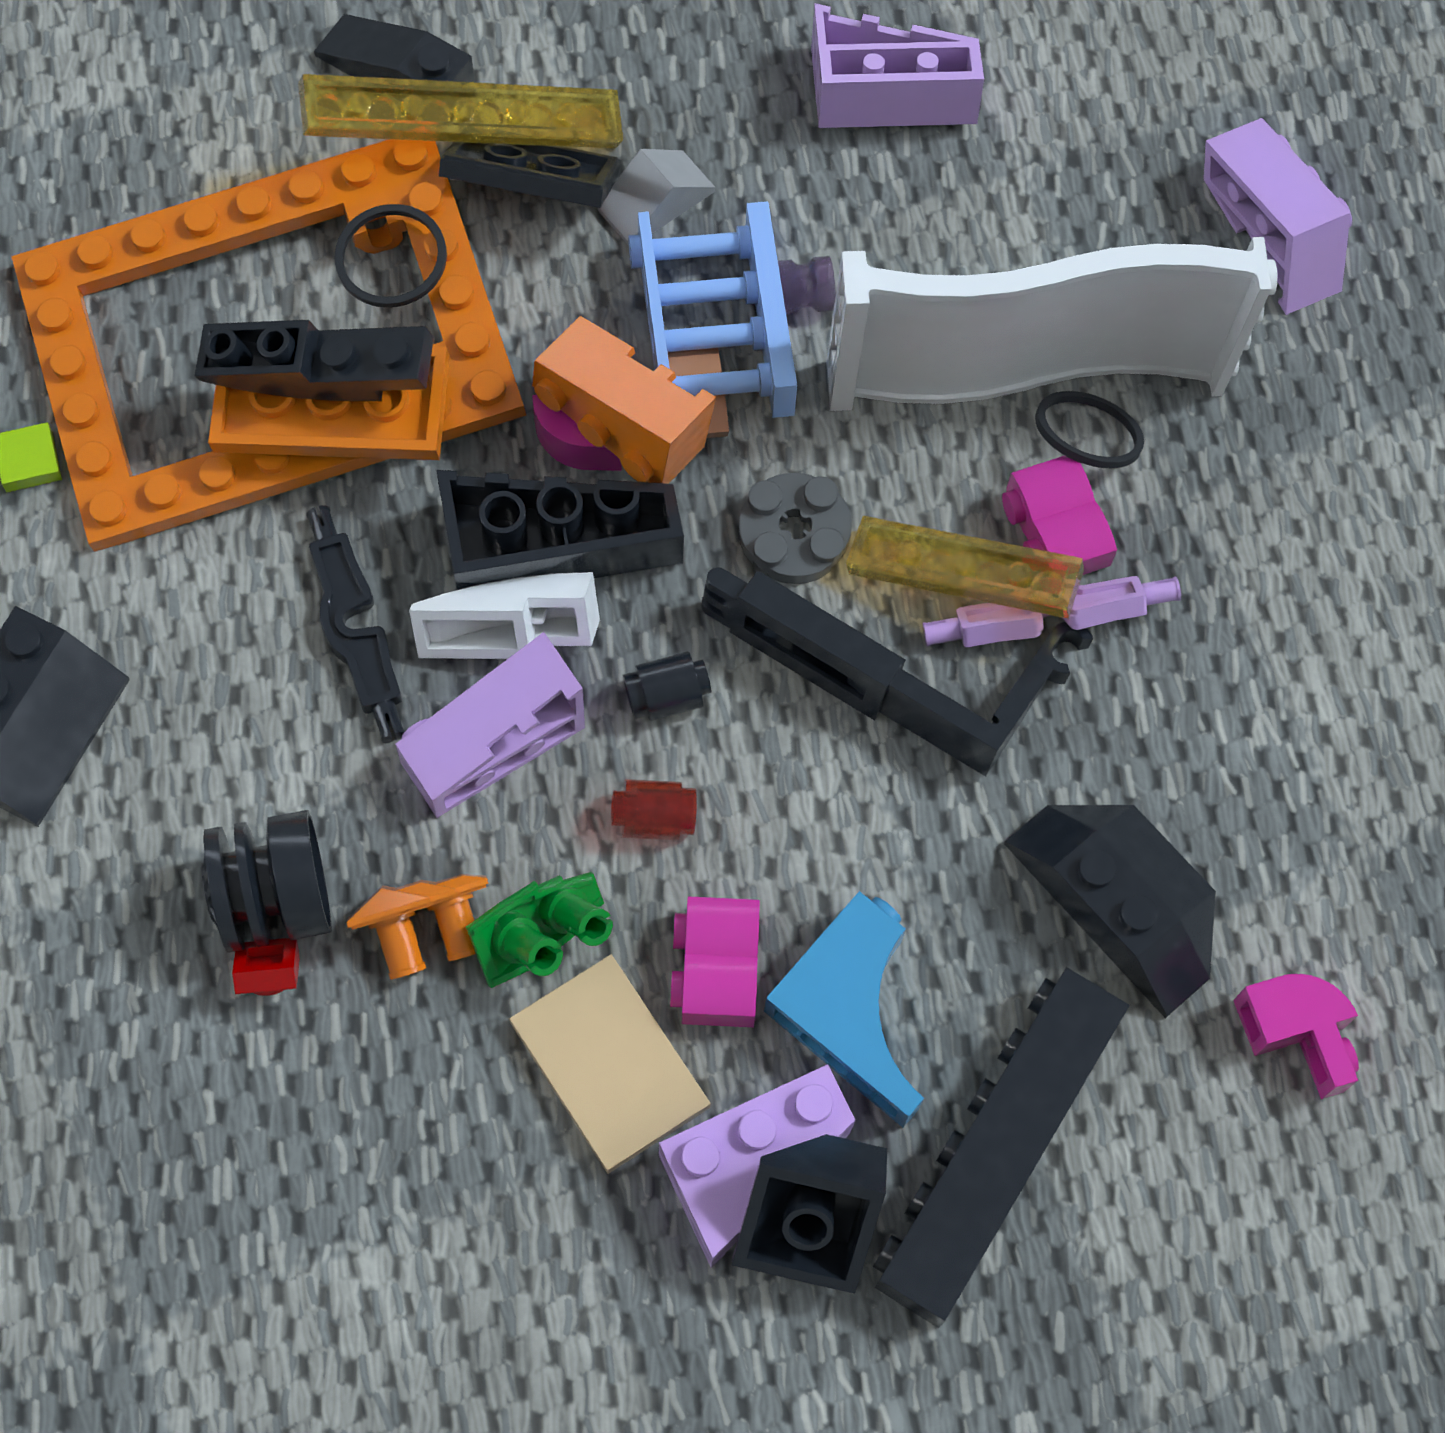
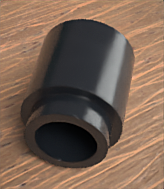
(667, 686)

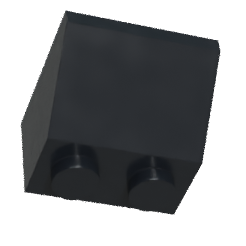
(814, 1212)

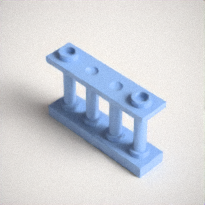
(758, 286)

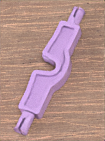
(1092, 606)

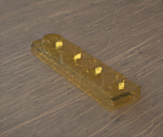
(965, 566)

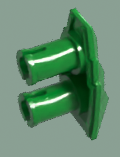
(533, 925)

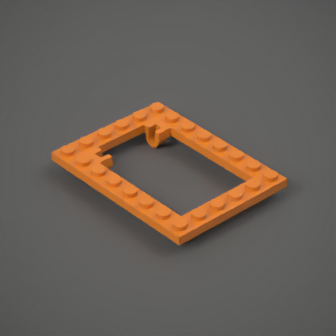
(58, 275)

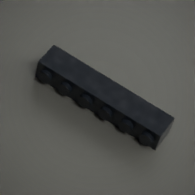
(1000, 1148)

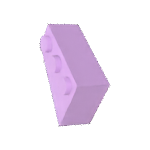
(494, 727)

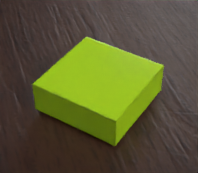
(28, 457)

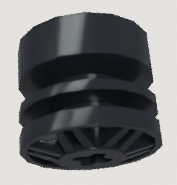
(266, 881)

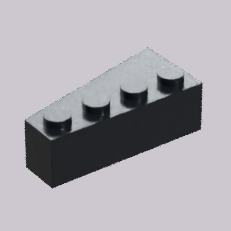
(555, 526)

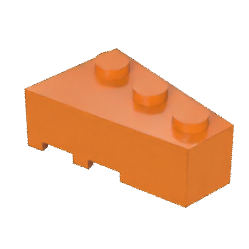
(623, 403)

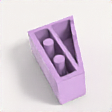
(892, 75)
(1282, 199)
(718, 1159)

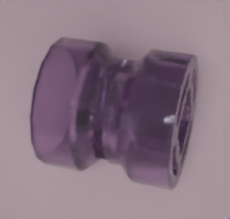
(817, 276)

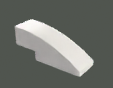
(506, 615)

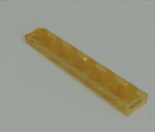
(459, 111)

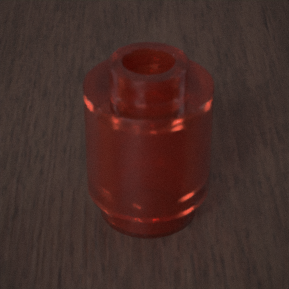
(654, 809)

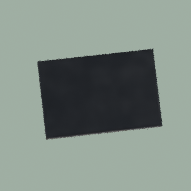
(534, 170)

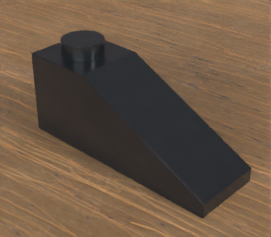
(392, 51)

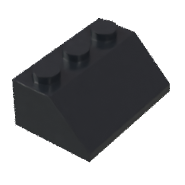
(50, 710)

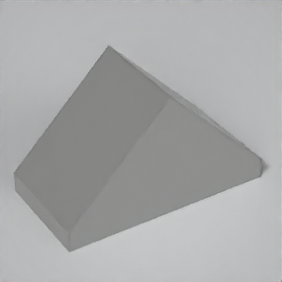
(658, 183)

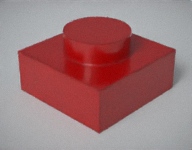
(266, 968)

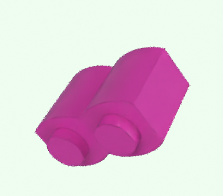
(1060, 512)
(718, 963)

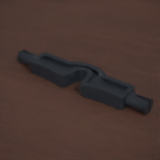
(362, 648)

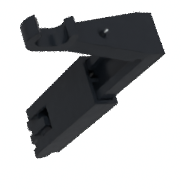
(872, 675)

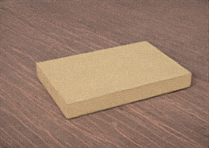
(609, 1063)

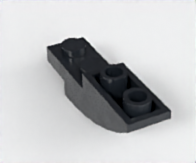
(312, 363)

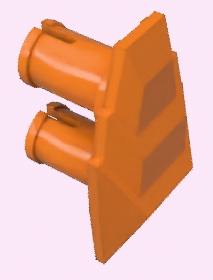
(391, 911)

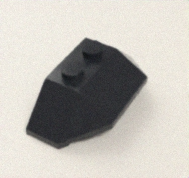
(1126, 894)

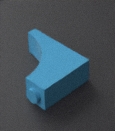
(834, 1003)

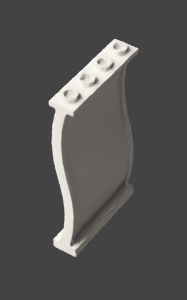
(1043, 324)

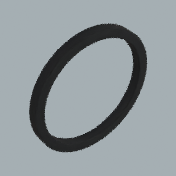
(380, 211)
(1081, 456)

